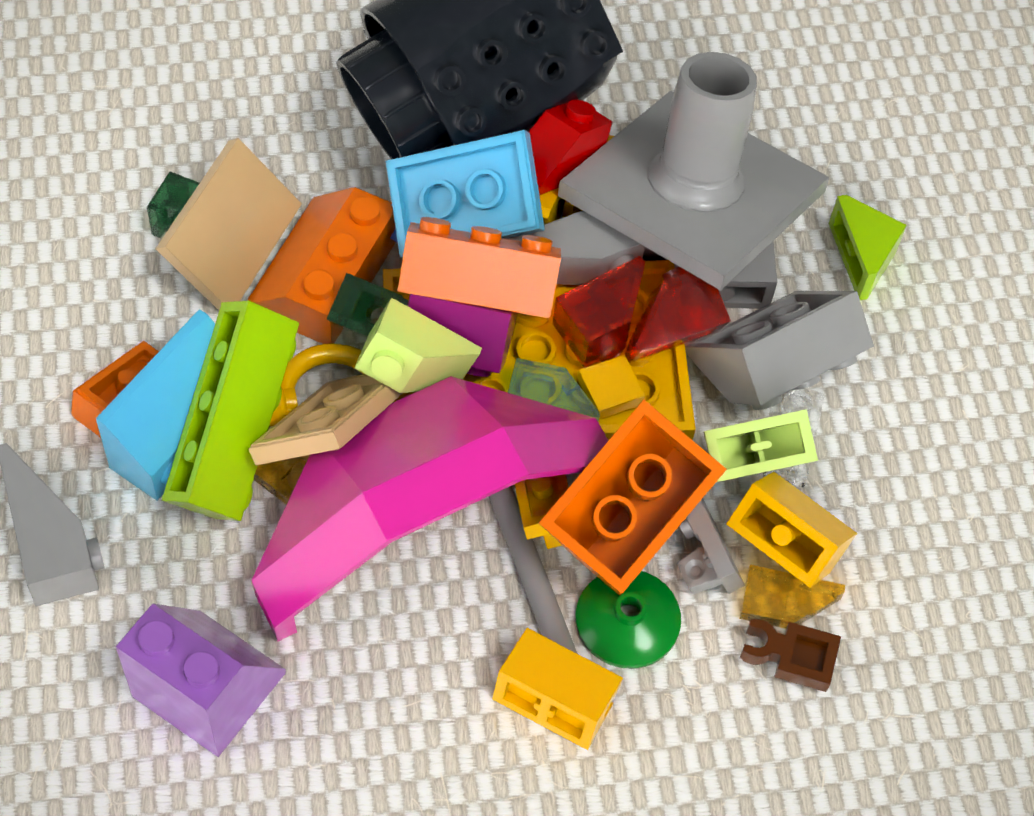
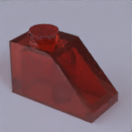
(600, 313)
(676, 314)

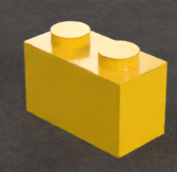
(791, 528)

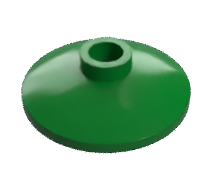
(626, 639)

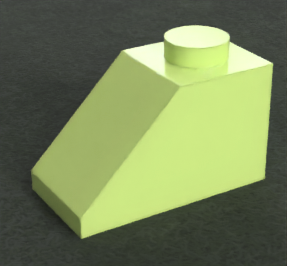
(413, 351)

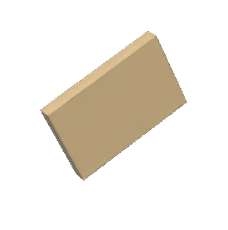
(229, 225)
(324, 419)

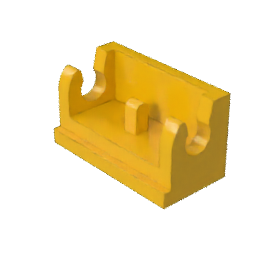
(556, 688)

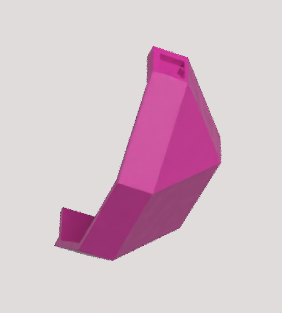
(407, 472)

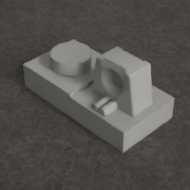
(711, 562)

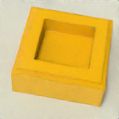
(611, 386)

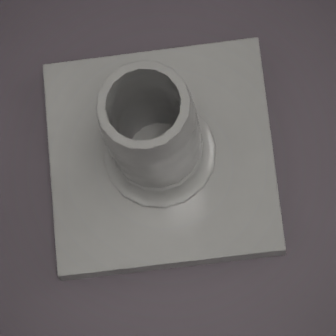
(694, 177)

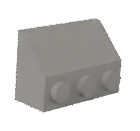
(783, 346)

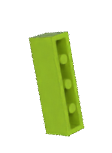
(231, 410)

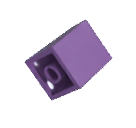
(196, 673)

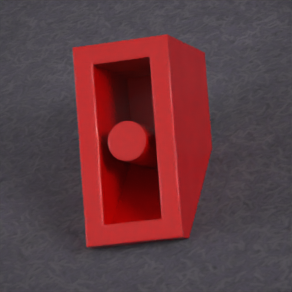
(565, 140)

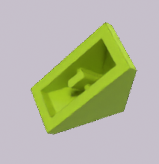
(865, 241)

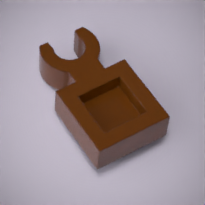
(801, 654)

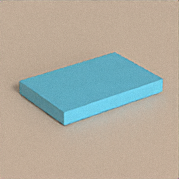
(469, 186)

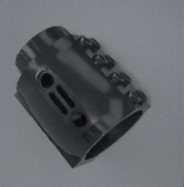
(472, 67)

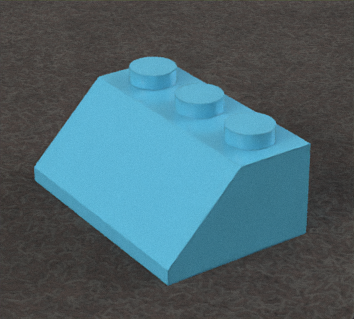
(149, 414)

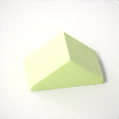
(762, 445)

